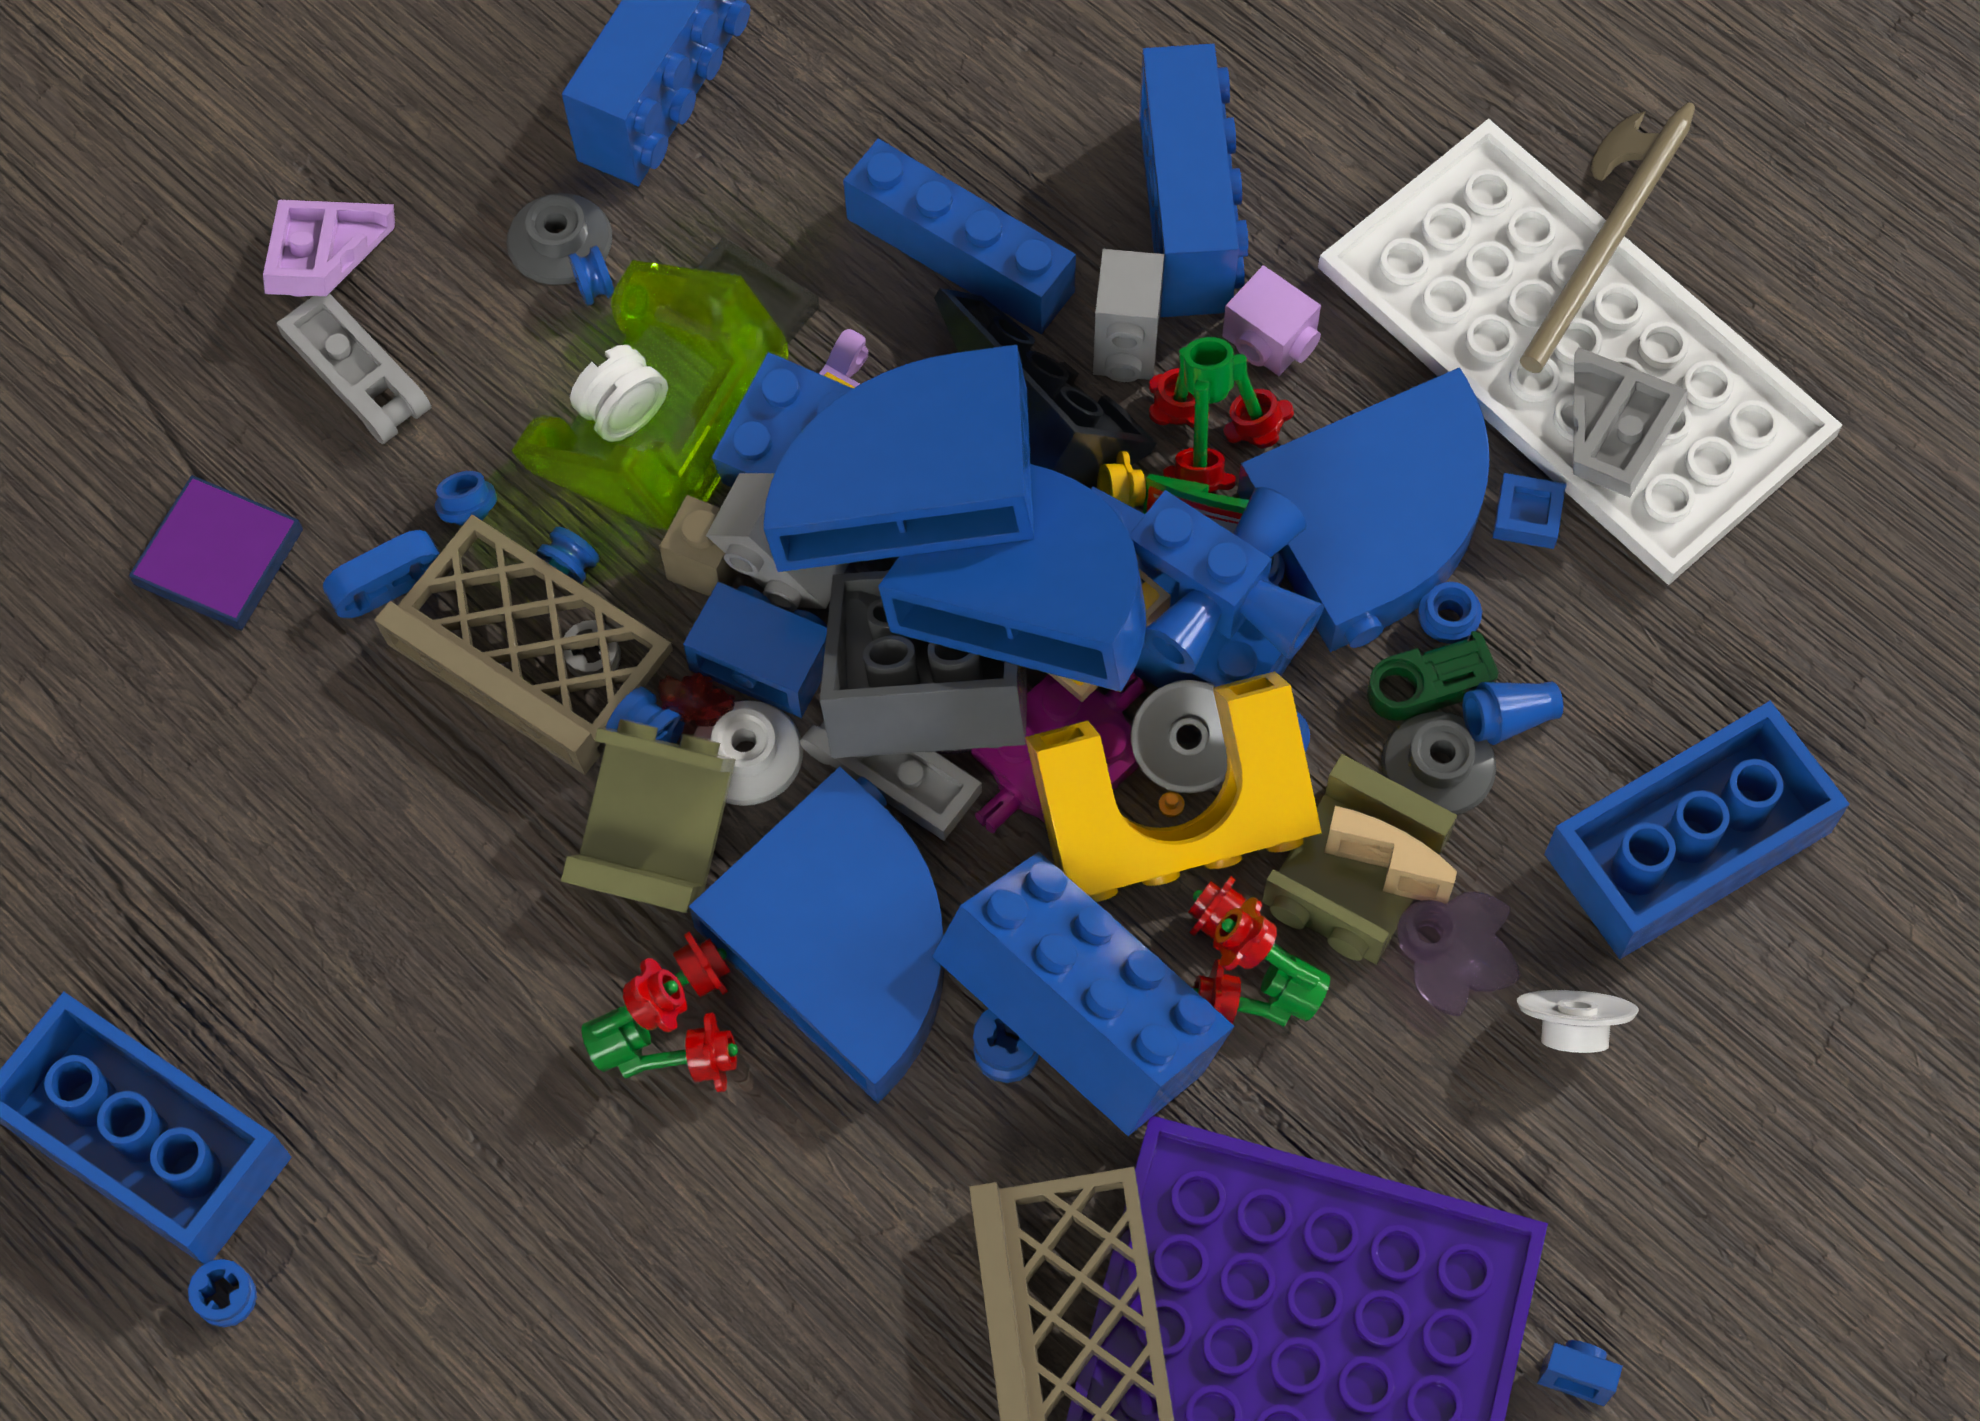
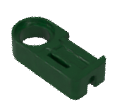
(1438, 677)

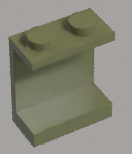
(652, 817)
(1343, 895)

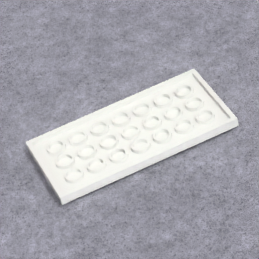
(1468, 274)

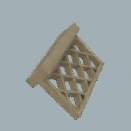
(493, 686)
(1010, 1306)

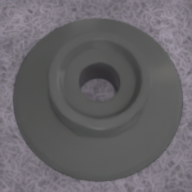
(545, 254)
(1165, 758)
(1451, 785)

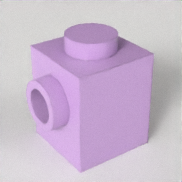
(1272, 322)

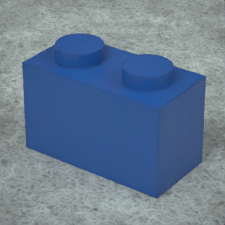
(758, 648)

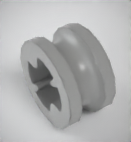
(578, 664)

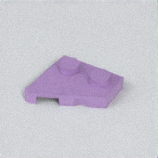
(321, 243)

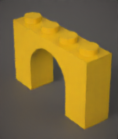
(1260, 806)

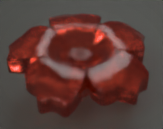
(695, 699)

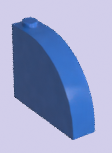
(908, 466)
(1383, 504)
(1042, 603)
(837, 929)

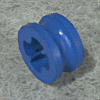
(591, 275)
(569, 553)
(203, 1286)

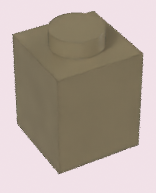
(689, 554)

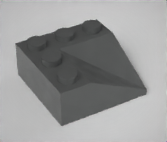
(907, 693)

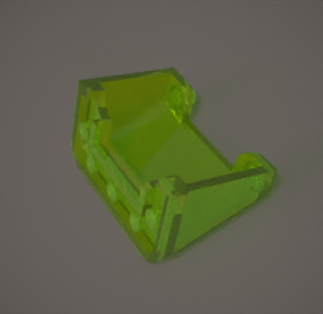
(708, 344)

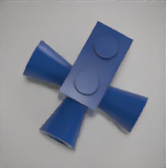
(1223, 576)

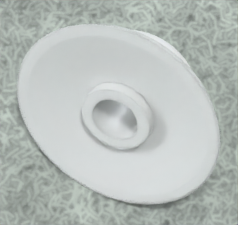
(772, 761)
(1576, 1018)

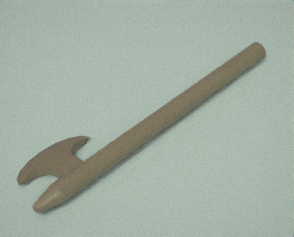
(1618, 146)

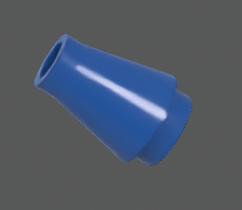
(1507, 709)

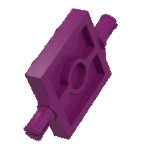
(1051, 708)

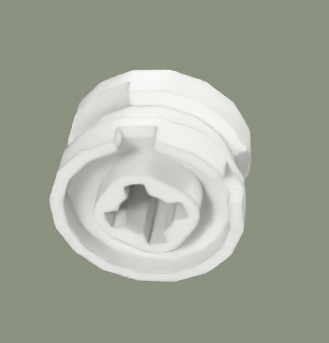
(619, 393)

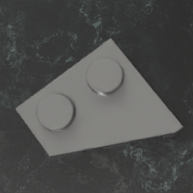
(1619, 420)

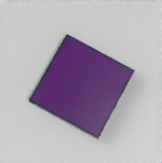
(216, 552)

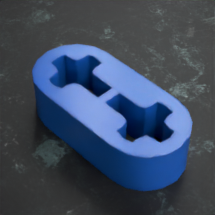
(380, 574)

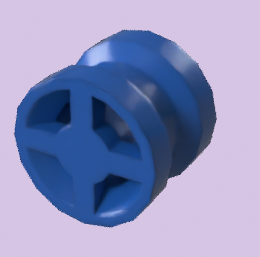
(643, 708)
(1008, 1058)

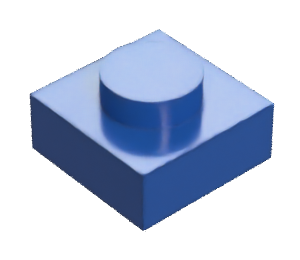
(1529, 511)
(1580, 1371)

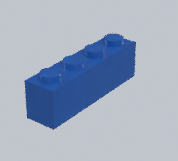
(960, 235)

